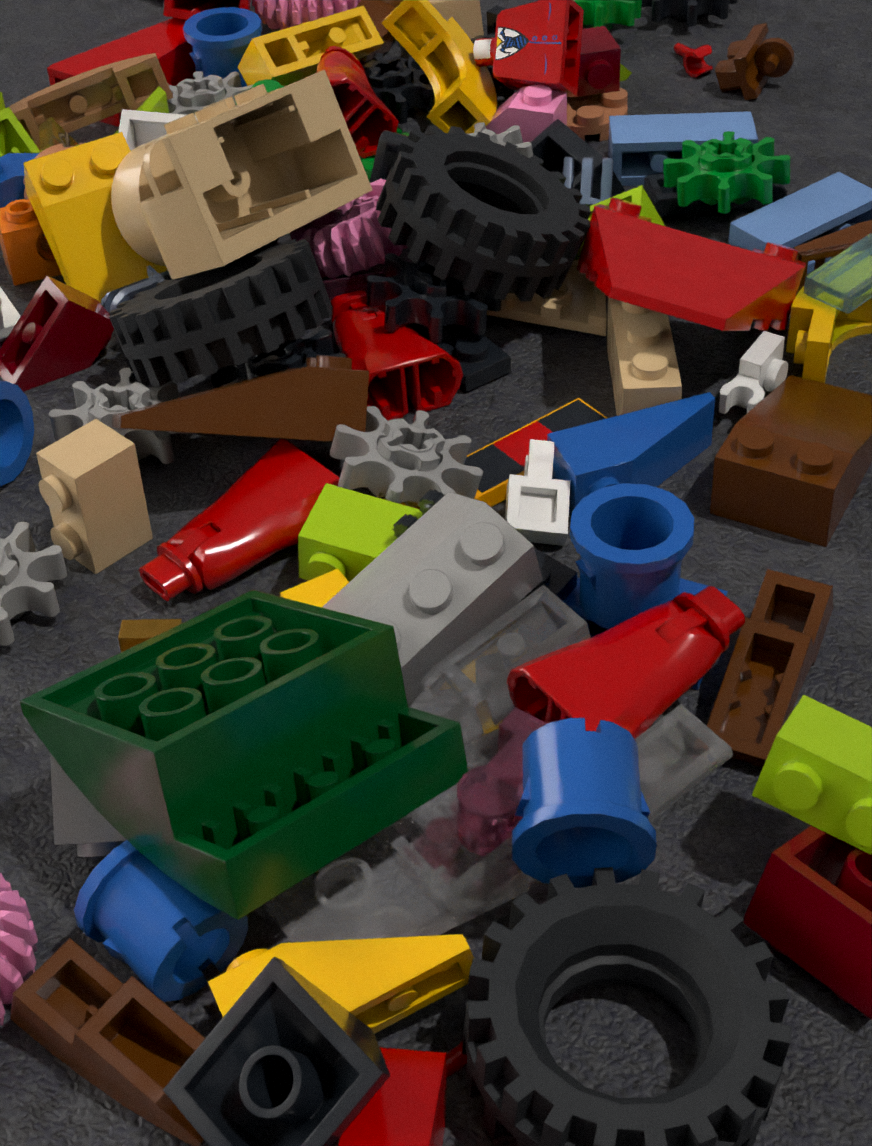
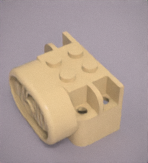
(237, 176)

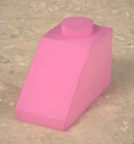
(531, 109)

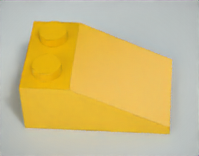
(76, 214)

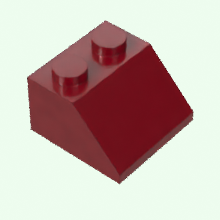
(819, 912)

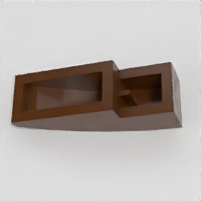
(109, 1034)

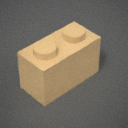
(94, 495)

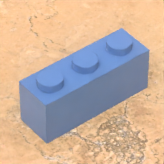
(643, 141)
(805, 215)

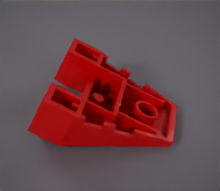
(688, 272)

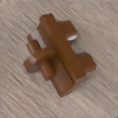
(753, 62)

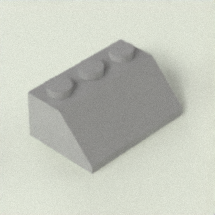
(442, 582)

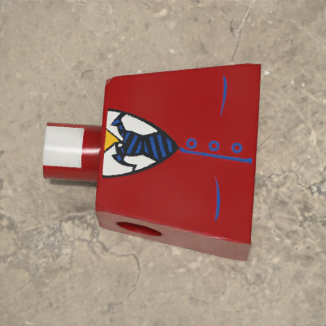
(535, 46)

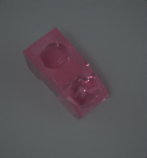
(492, 792)

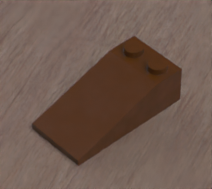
(284, 404)
(795, 460)

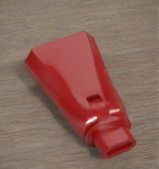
(360, 106)
(397, 361)
(242, 526)
(631, 668)

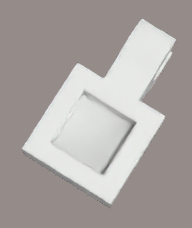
(759, 374)
(535, 501)

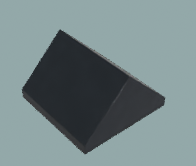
(280, 1067)

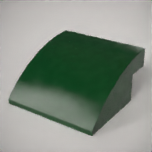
(249, 744)

